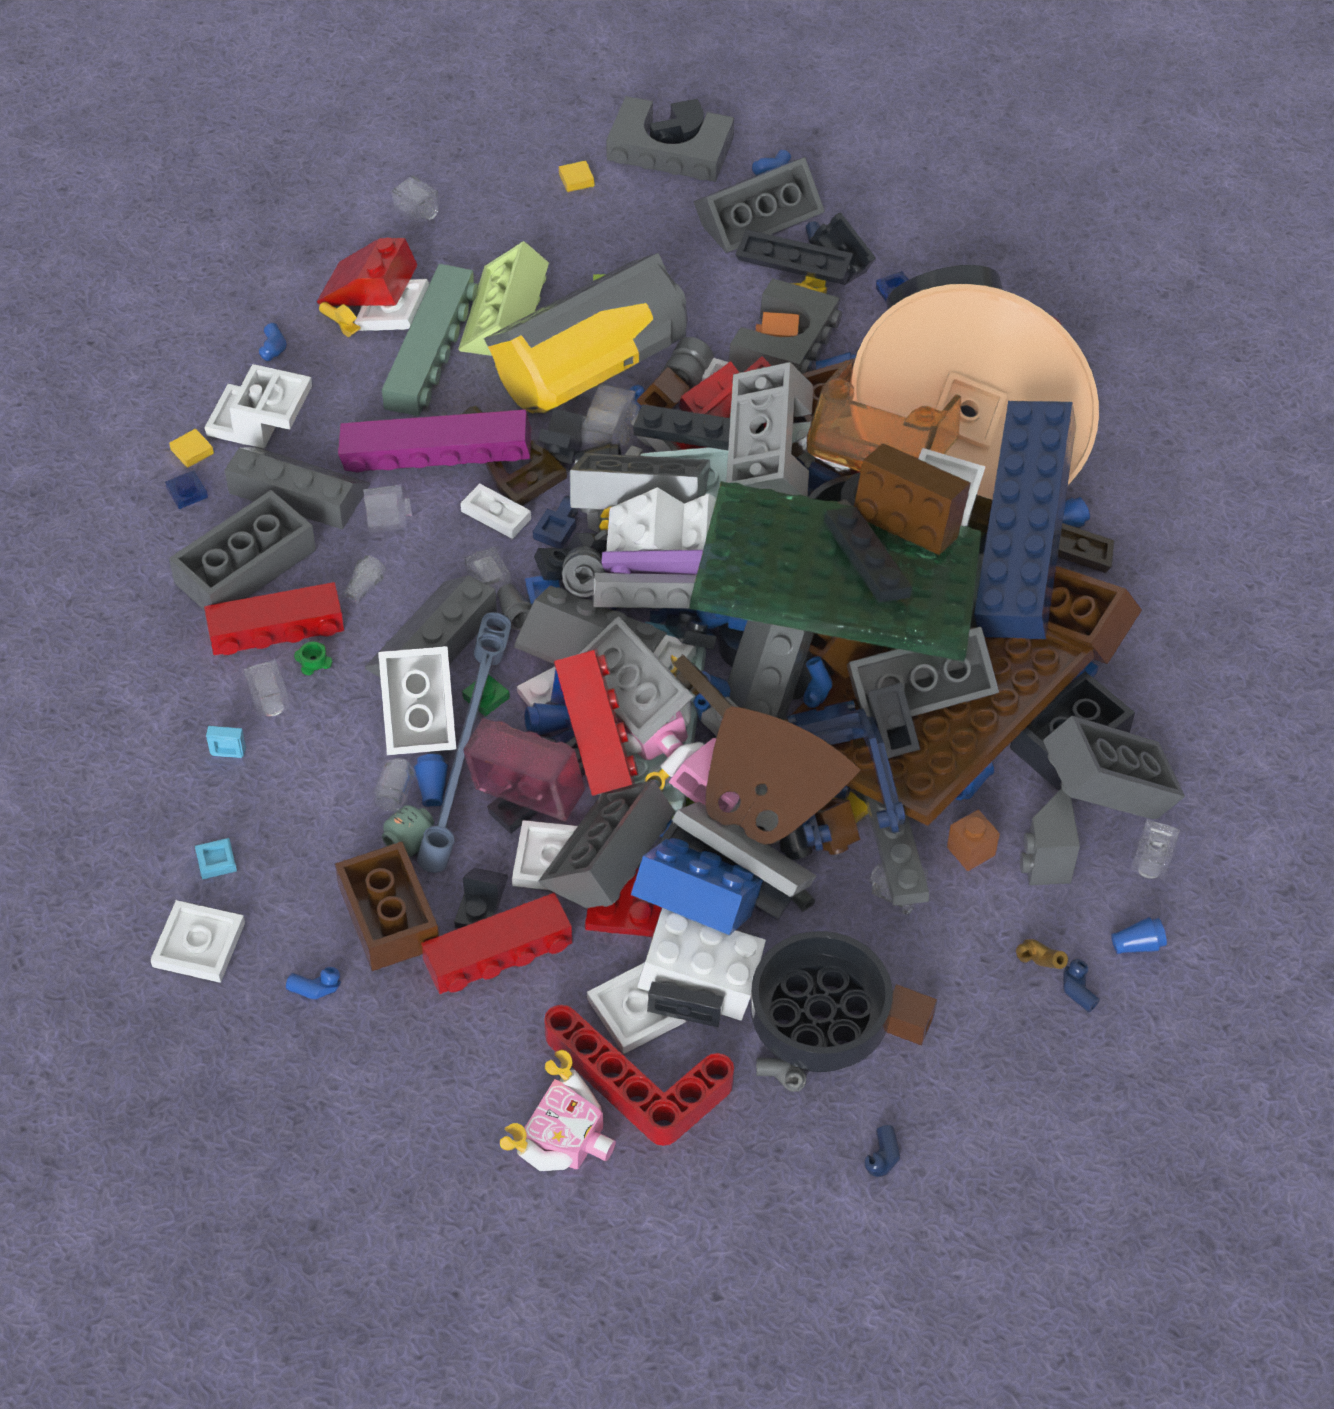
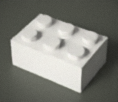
(417, 700)
(703, 960)

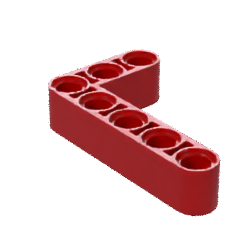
(632, 1082)

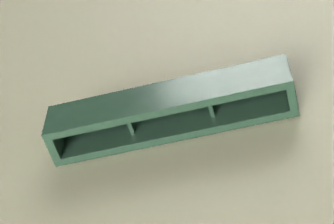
(429, 340)

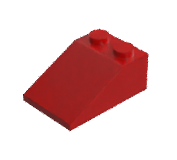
(371, 275)

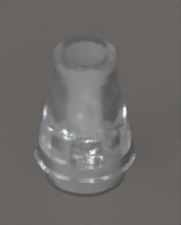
(364, 578)

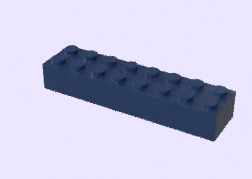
(1026, 520)

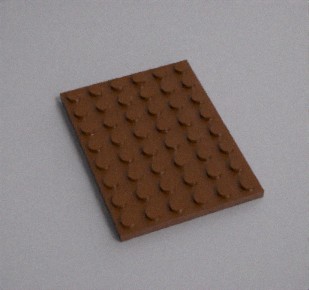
(967, 736)

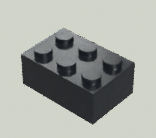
(1080, 698)

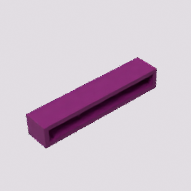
(435, 441)

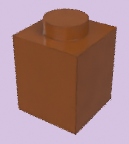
(973, 840)

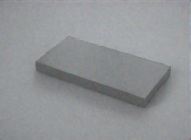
(643, 684)
(748, 853)

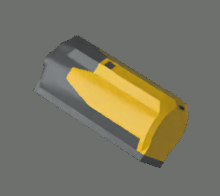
(589, 335)

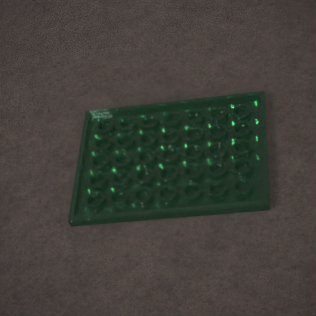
(782, 567)

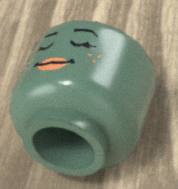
(407, 827)

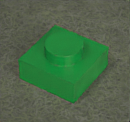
(492, 698)

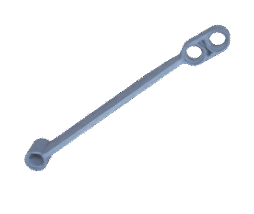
(438, 840)

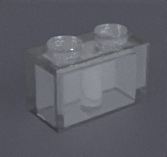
(609, 417)

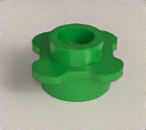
(312, 650)

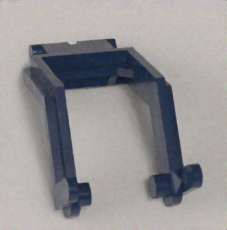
(841, 724)

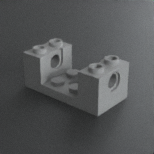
(765, 458)

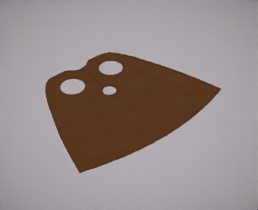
(791, 762)

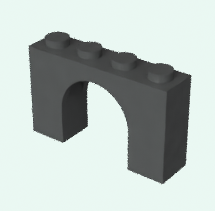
(696, 158)
(817, 318)

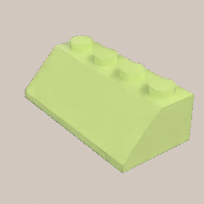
(504, 295)

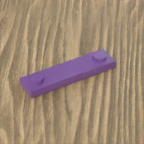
(652, 562)

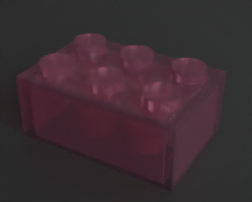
(524, 768)

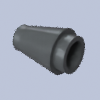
(513, 605)

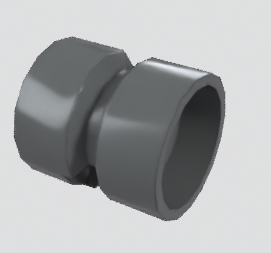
(690, 360)
(580, 570)

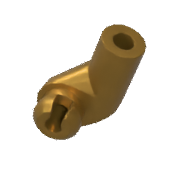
(1041, 954)

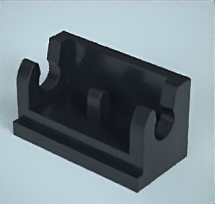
(842, 237)

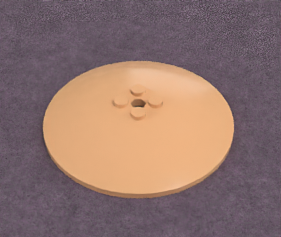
(985, 350)

